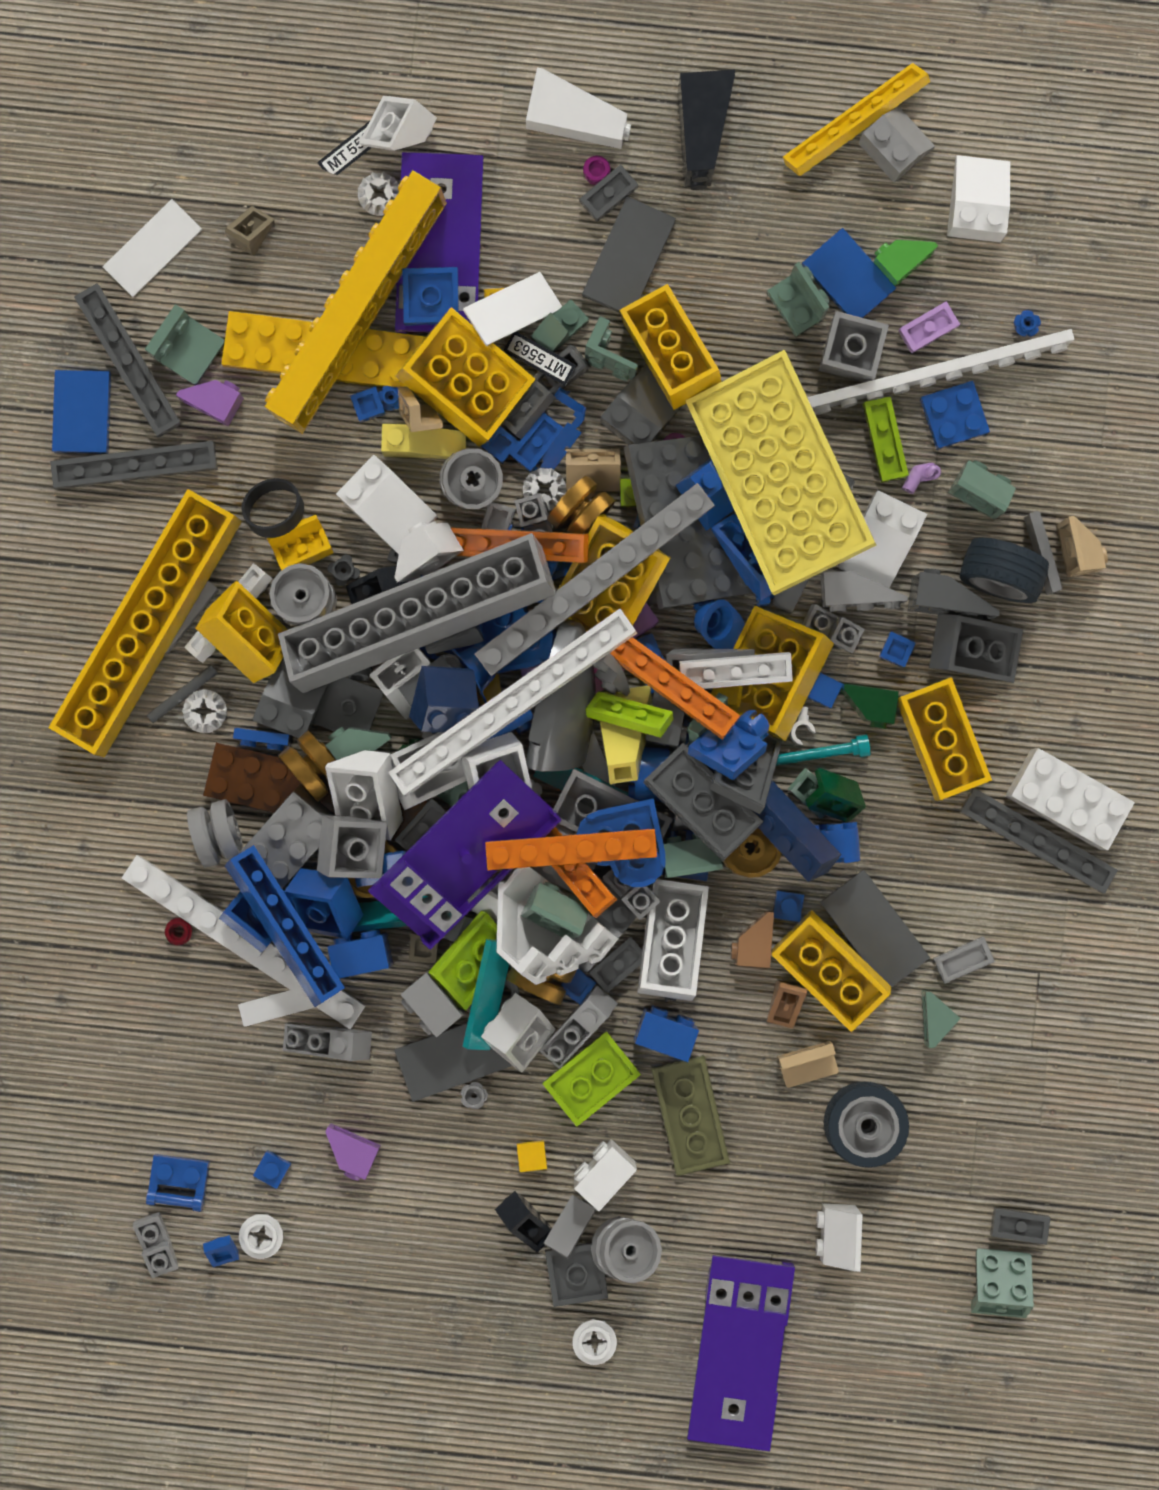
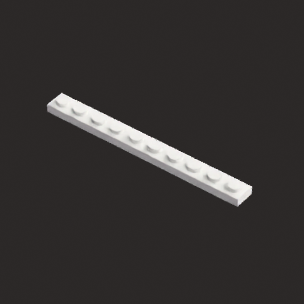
(950, 369)
(512, 702)
(206, 916)

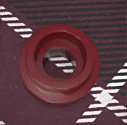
(170, 931)

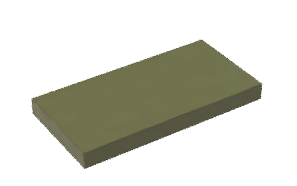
(690, 1115)

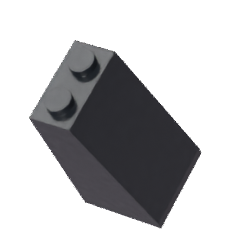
(702, 117)

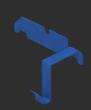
(567, 435)

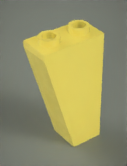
(622, 745)

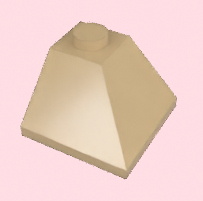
(1080, 548)

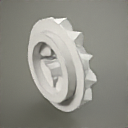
(366, 193)
(546, 476)
(214, 702)
(249, 1241)
(585, 1351)

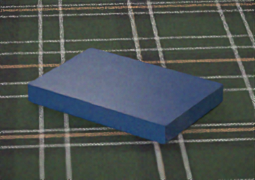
(848, 275)
(81, 412)

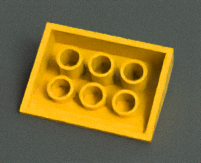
(464, 378)
(627, 593)
(808, 649)

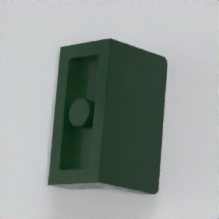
(836, 796)

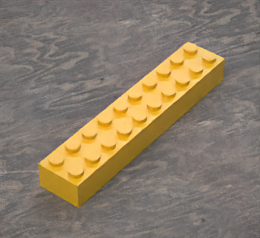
(356, 302)
(145, 624)

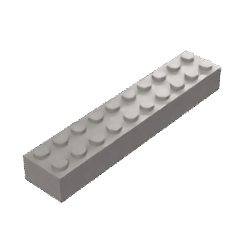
(417, 613)

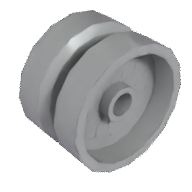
(486, 473)
(295, 583)
(214, 833)
(626, 1249)

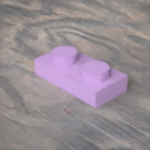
(929, 327)

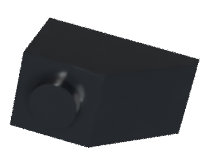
(373, 584)
(524, 1221)

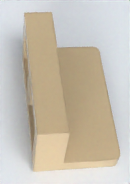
(417, 416)
(599, 464)
(808, 1064)

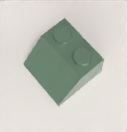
(982, 489)
(355, 740)
(688, 857)
(555, 911)

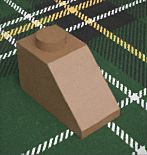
(755, 943)

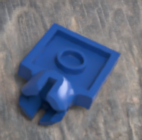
(737, 750)

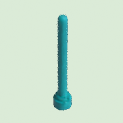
(858, 746)

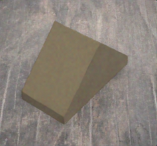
(249, 230)

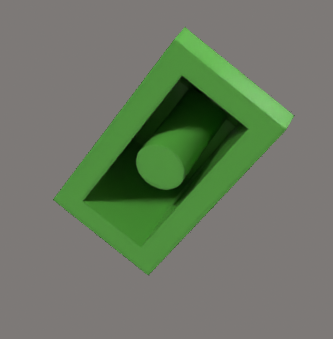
(902, 258)

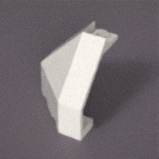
(534, 949)

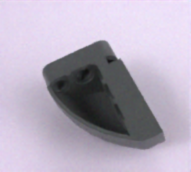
(560, 723)

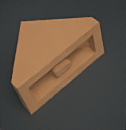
(786, 1003)

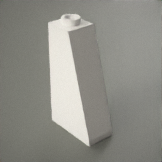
(573, 113)

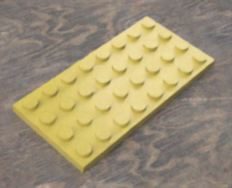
(780, 473)

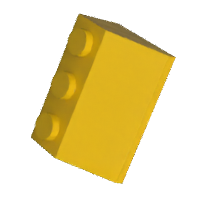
(243, 632)

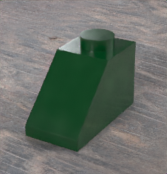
(872, 704)

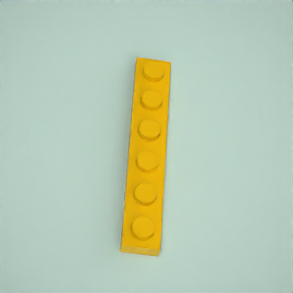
(856, 119)

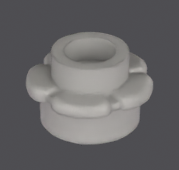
(474, 1103)

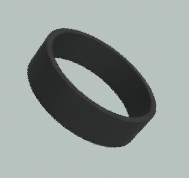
(261, 489)

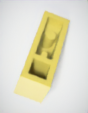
(434, 443)

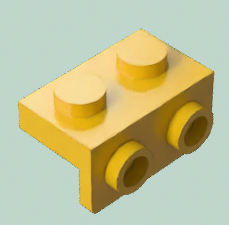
(302, 545)

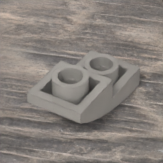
(533, 514)
(838, 629)
(611, 675)
(638, 899)
(156, 1245)

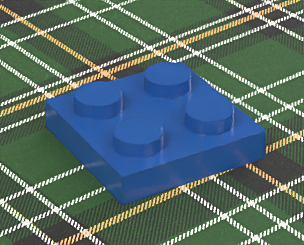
(429, 294)
(954, 415)

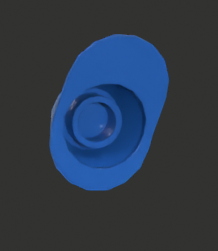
(718, 623)
(469, 660)

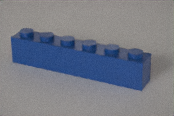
(284, 926)

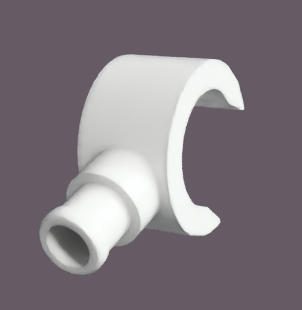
(803, 719)

